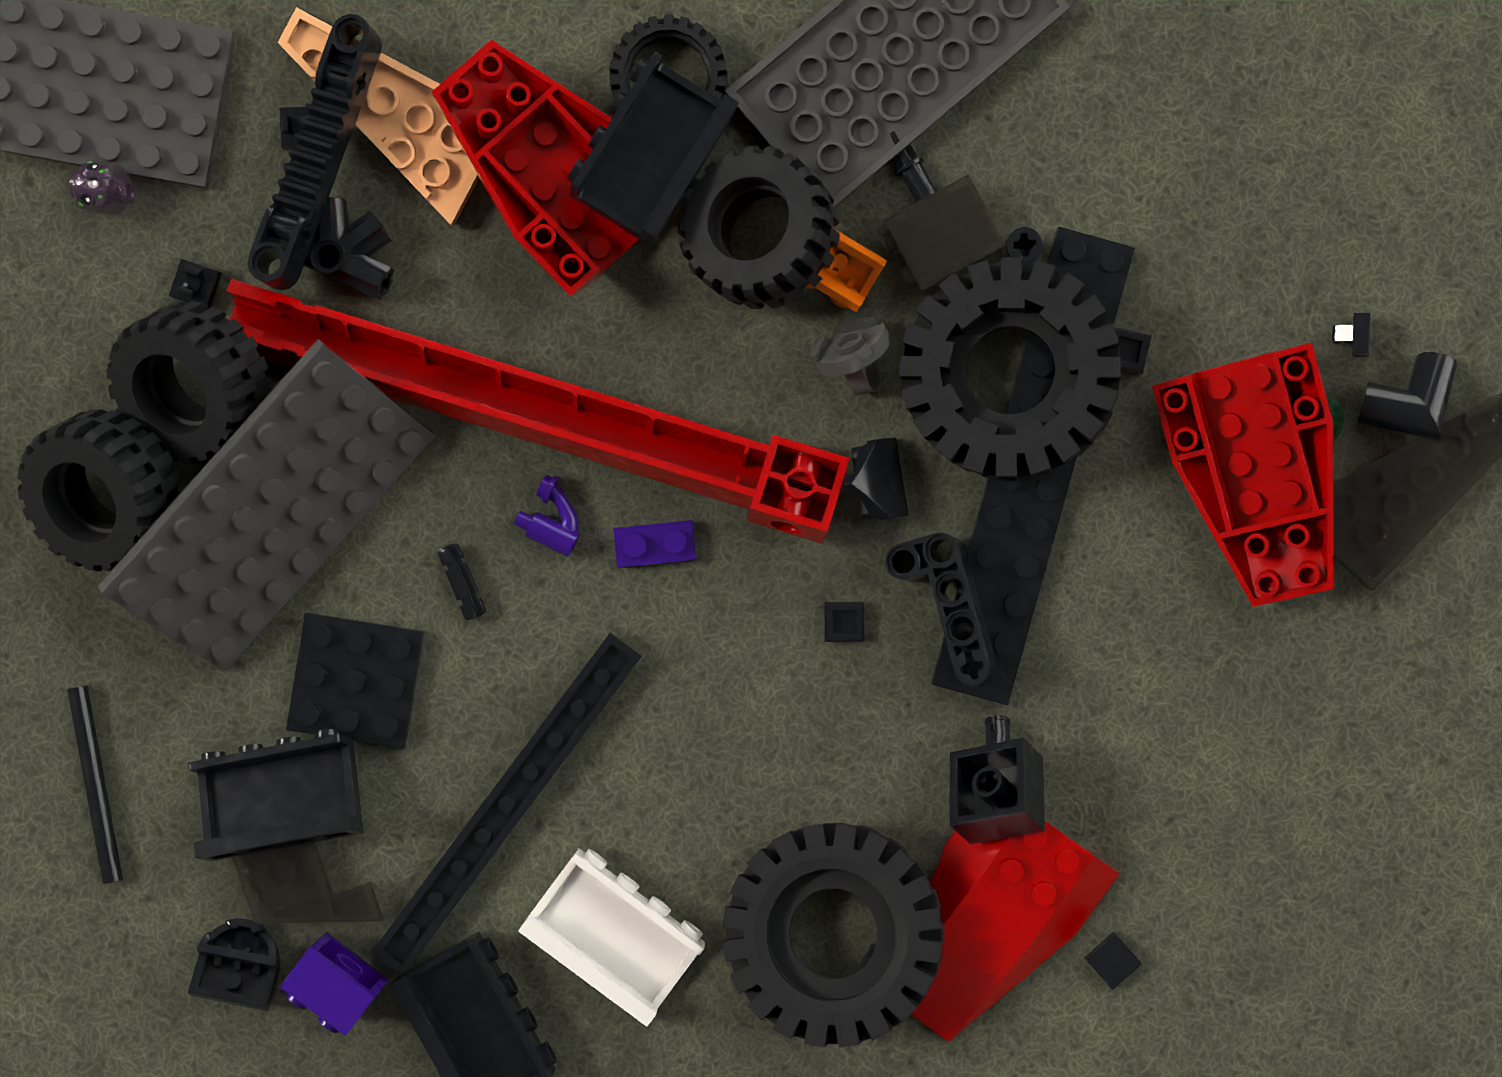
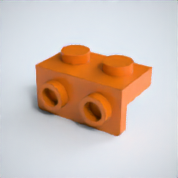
(850, 274)

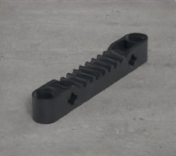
(319, 150)

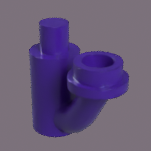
(547, 531)

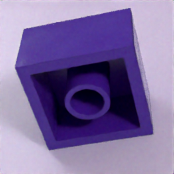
(333, 984)

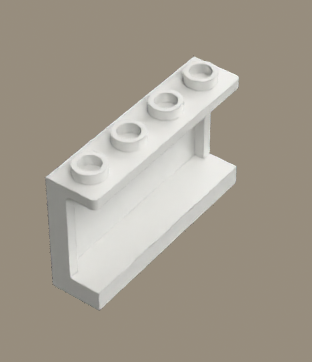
(613, 935)

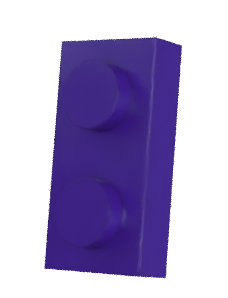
(654, 543)

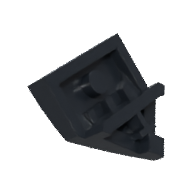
(878, 479)

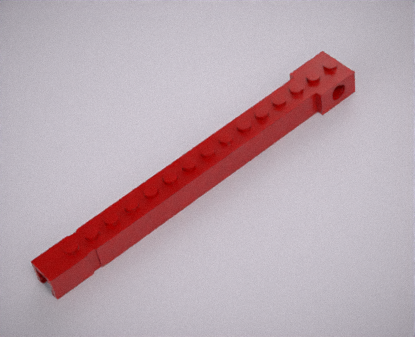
(780, 483)

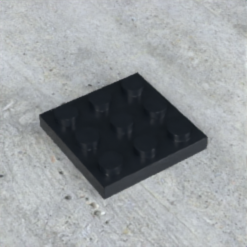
(355, 679)

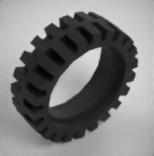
(668, 29)

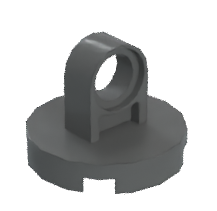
(853, 354)

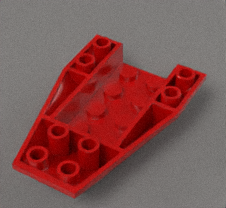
(523, 143)
(1259, 467)

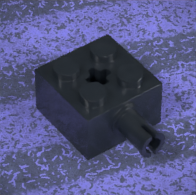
(997, 787)

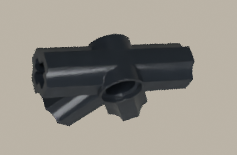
(355, 246)

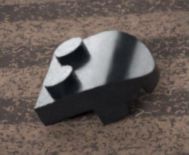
(237, 965)

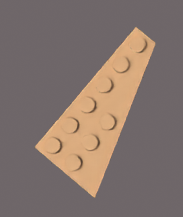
(398, 119)

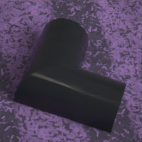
(1415, 410)

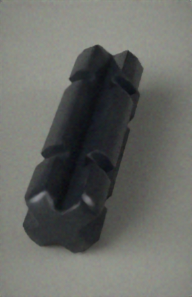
(462, 581)

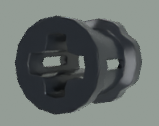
(1030, 239)

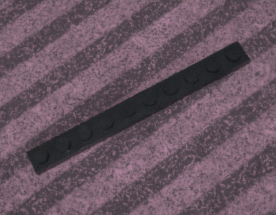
(506, 803)

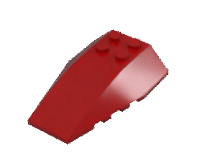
(1004, 916)

